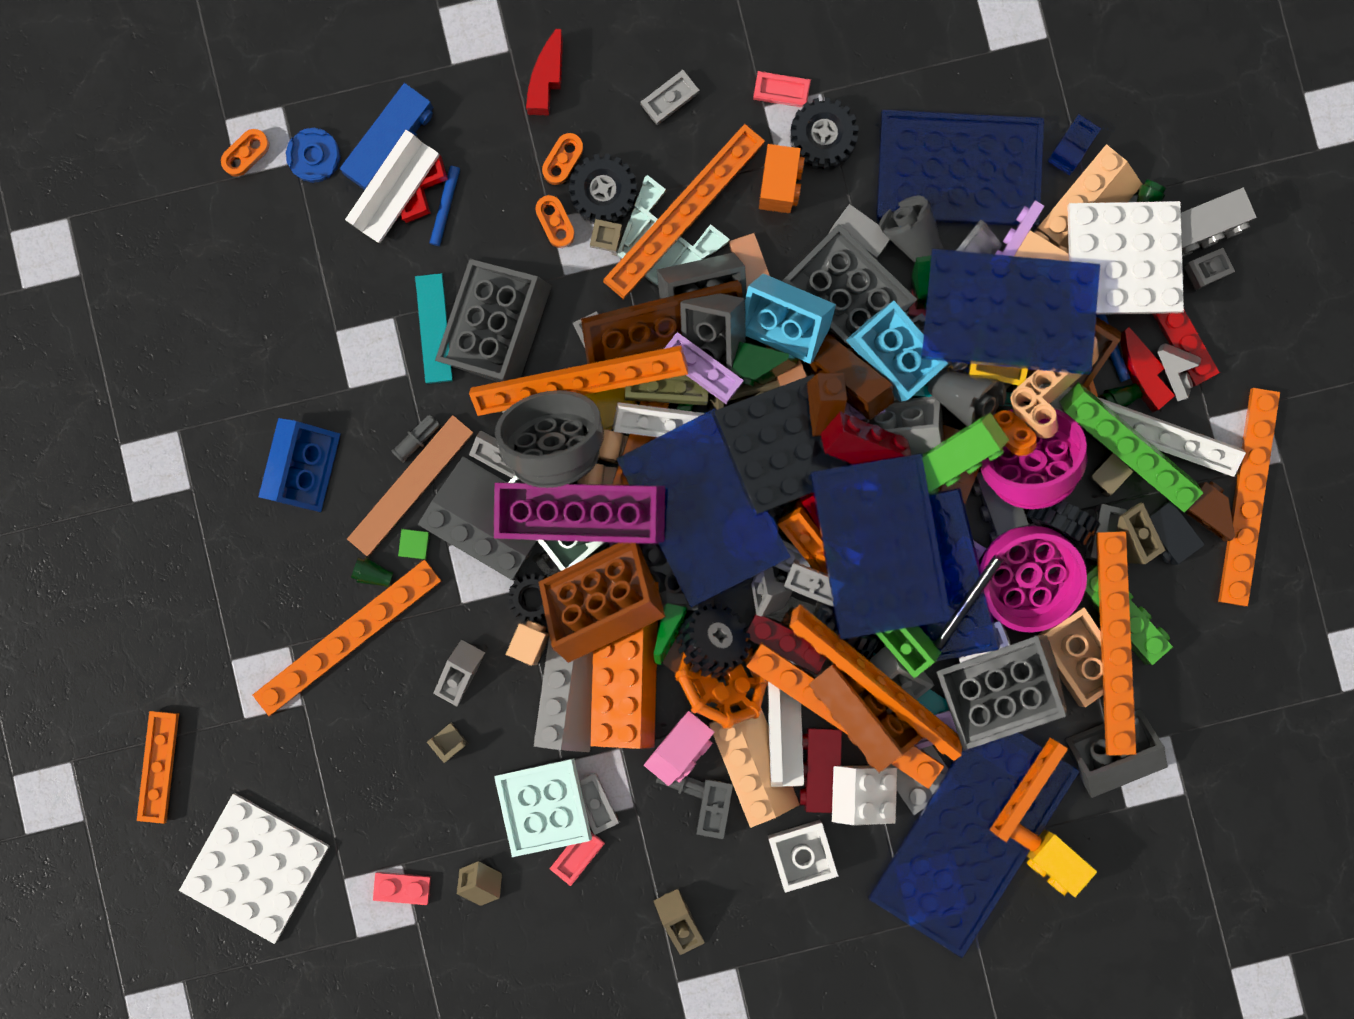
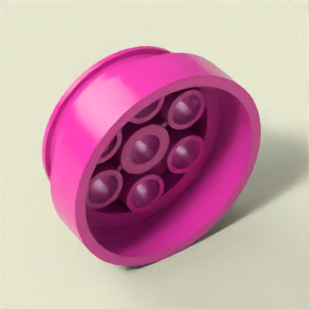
(1046, 473)
(1060, 591)

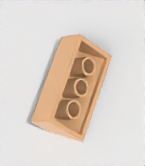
(1105, 180)
(748, 763)

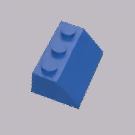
(299, 465)

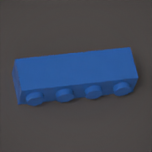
(404, 112)

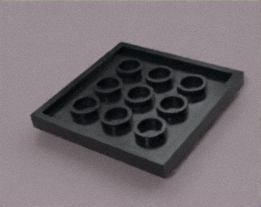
(774, 445)

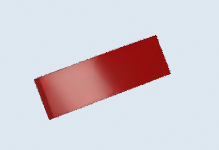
(545, 75)
(1143, 370)

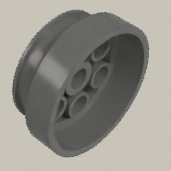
(550, 438)

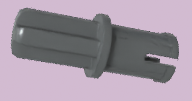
(416, 438)
(687, 785)

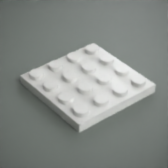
(1136, 254)
(254, 868)

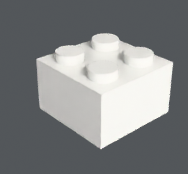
(864, 795)
(802, 856)

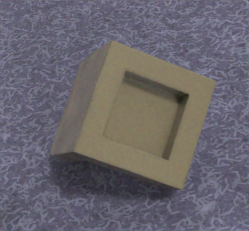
(606, 236)
(1111, 474)
(447, 743)
(479, 883)

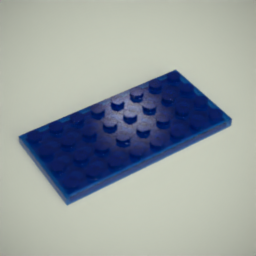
(950, 861)

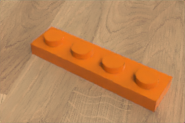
(157, 767)

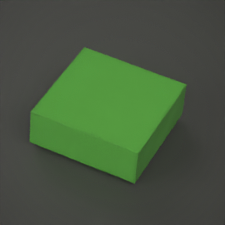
(413, 544)

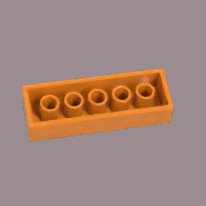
(625, 691)

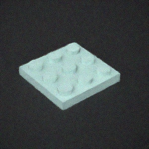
(543, 807)

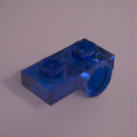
(1074, 144)

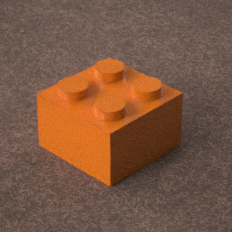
(780, 173)

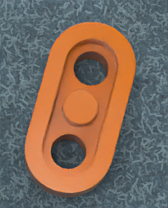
(243, 150)
(561, 159)
(556, 222)
(1014, 429)

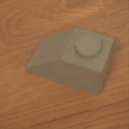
(1141, 535)
(678, 921)

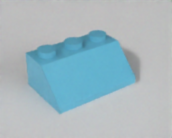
(787, 317)
(894, 350)

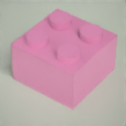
(680, 749)

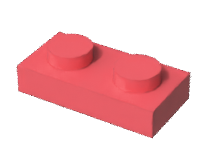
(401, 888)

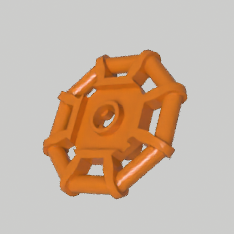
(724, 696)

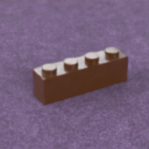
(865, 387)

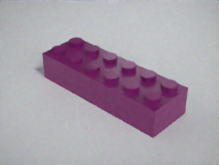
(580, 512)

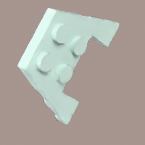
(681, 251)

